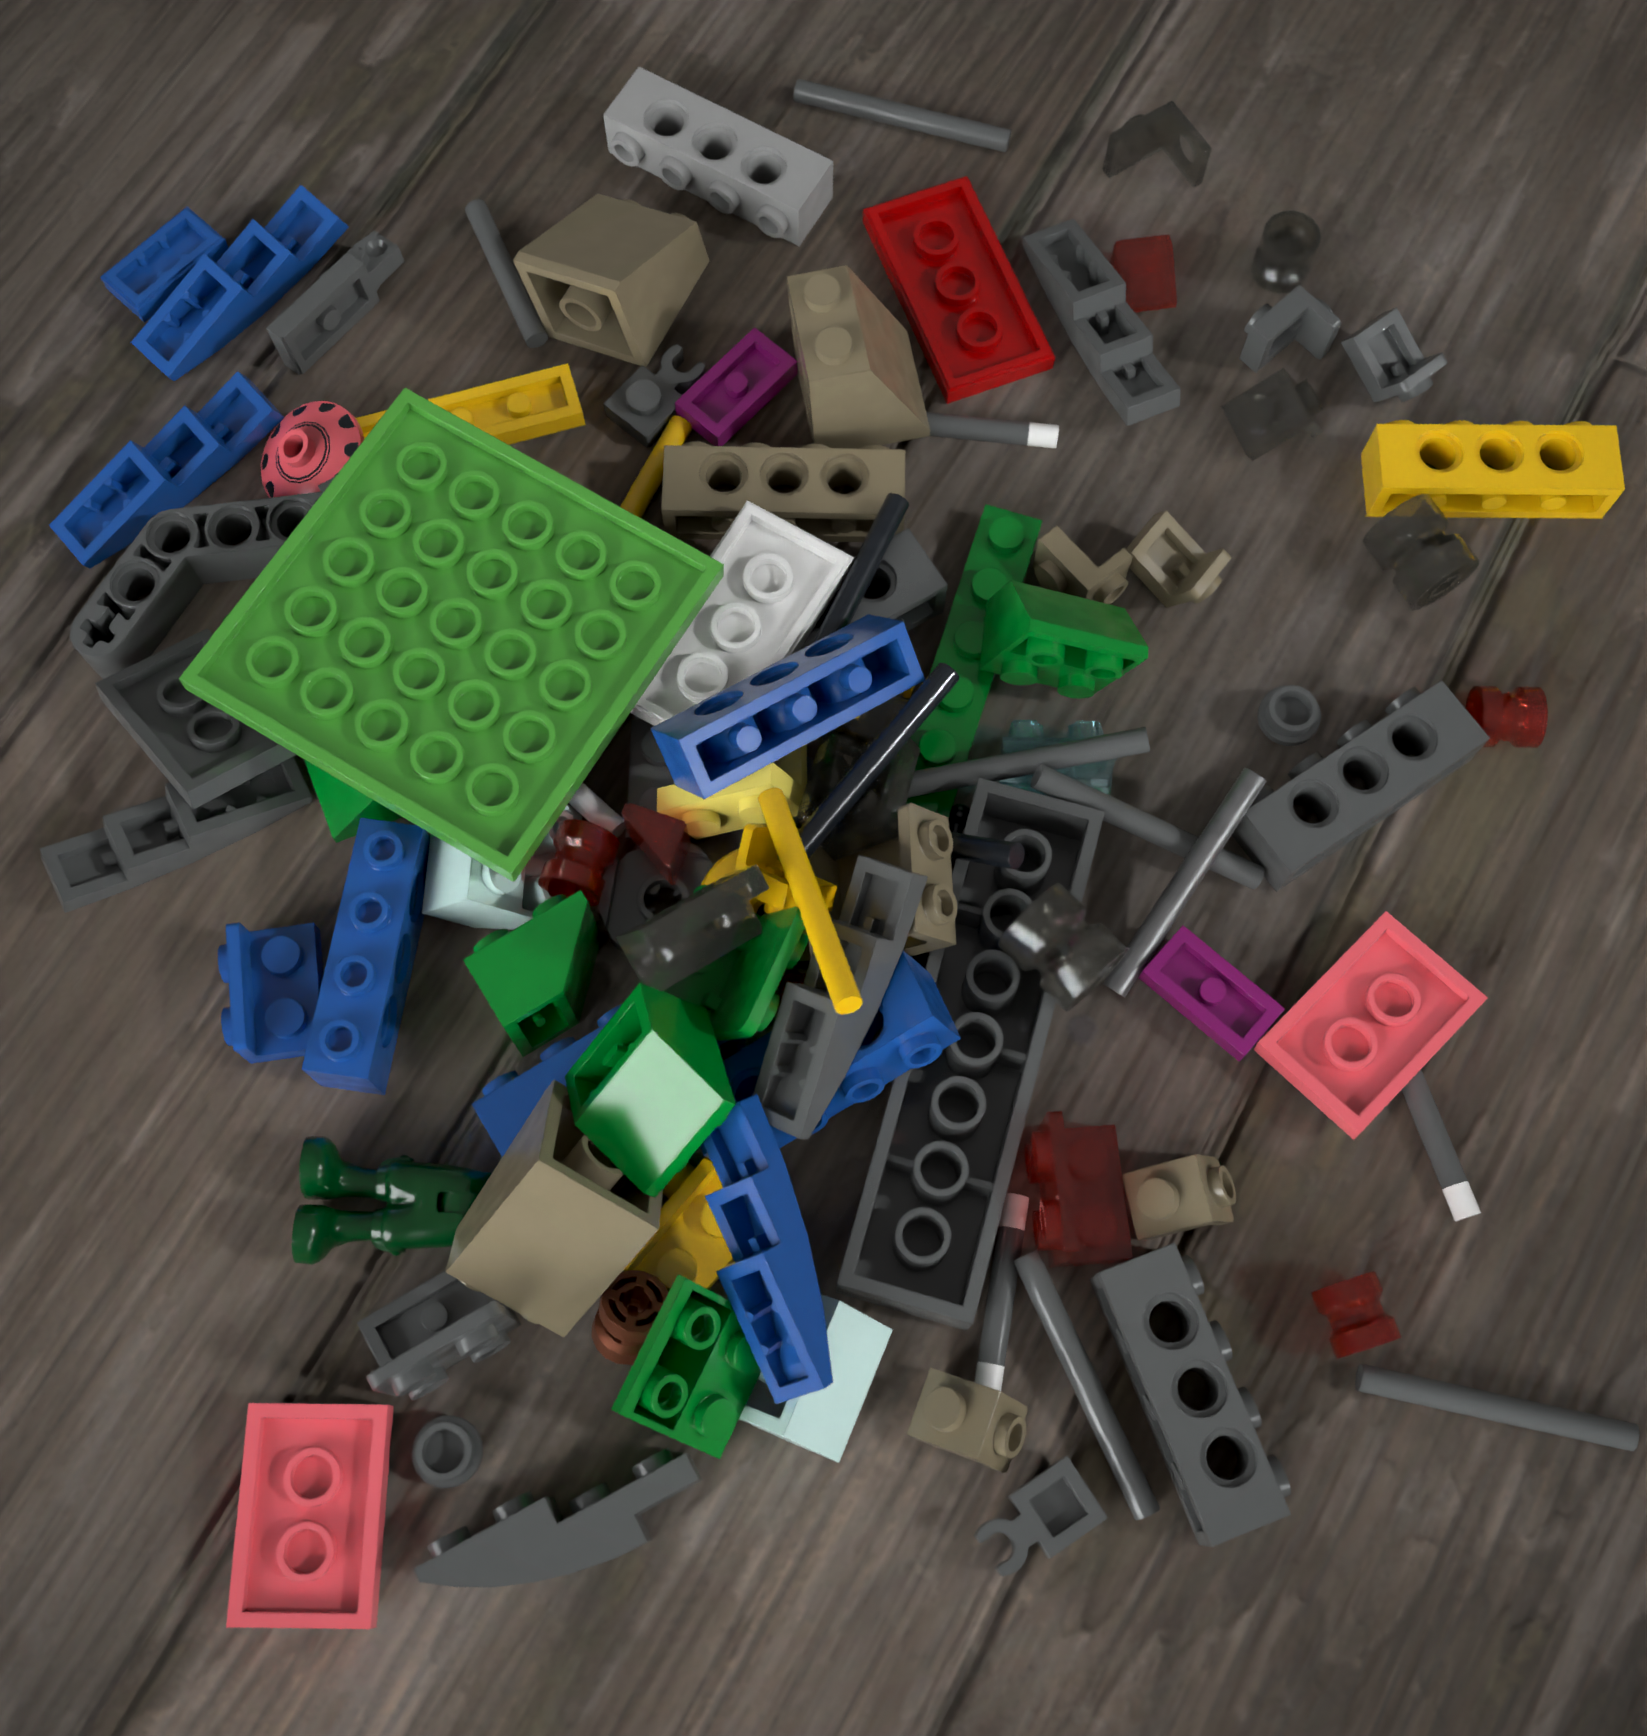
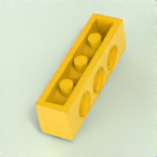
(1581, 484)

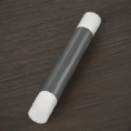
(993, 430)
(1440, 1148)
(1001, 1292)

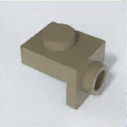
(1174, 563)
(1068, 570)
(1179, 1196)
(969, 1420)

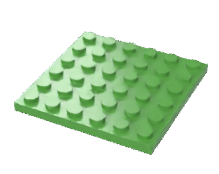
(455, 632)

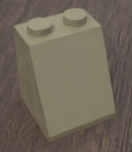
(613, 276)
(853, 363)
(552, 1221)

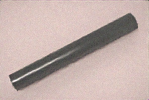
(506, 274)

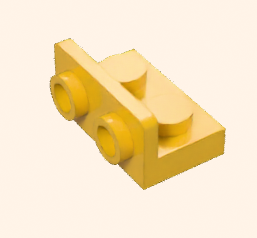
(688, 1233)

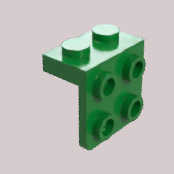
(743, 982)

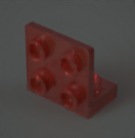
(1080, 1192)

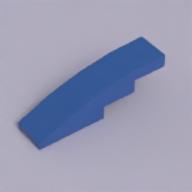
(250, 277)
(166, 472)
(773, 1267)

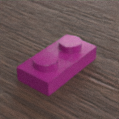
(736, 388)
(1211, 993)

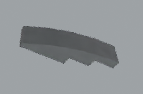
(1100, 323)
(167, 835)
(809, 1039)

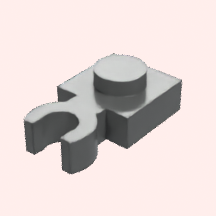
(648, 399)
(1051, 1510)

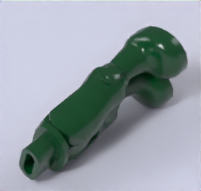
(420, 1210)

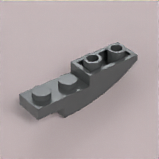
(538, 1544)

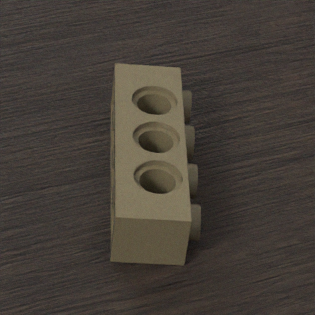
(699, 512)

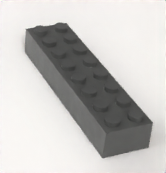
(959, 1121)

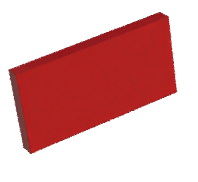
(958, 289)

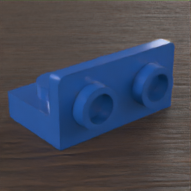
(271, 989)

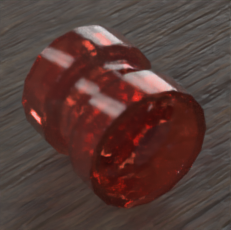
(1510, 716)
(579, 860)
(1356, 1314)

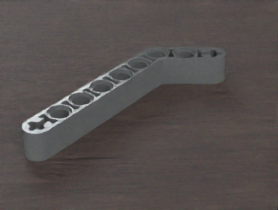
(148, 564)

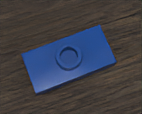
(161, 262)

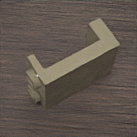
(921, 847)

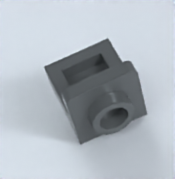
(1293, 318)
(1391, 359)

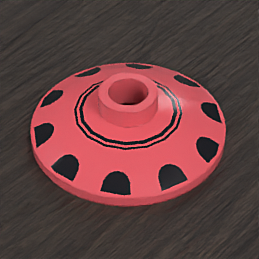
(309, 448)

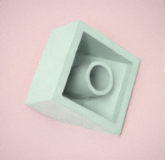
(827, 1416)

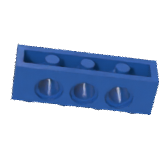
(788, 705)
(370, 959)
(912, 1036)

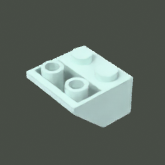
(479, 897)

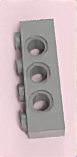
(719, 156)

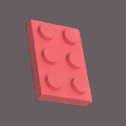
(1369, 1024)
(311, 1516)

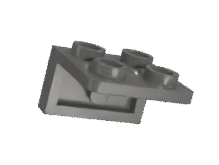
(431, 1332)

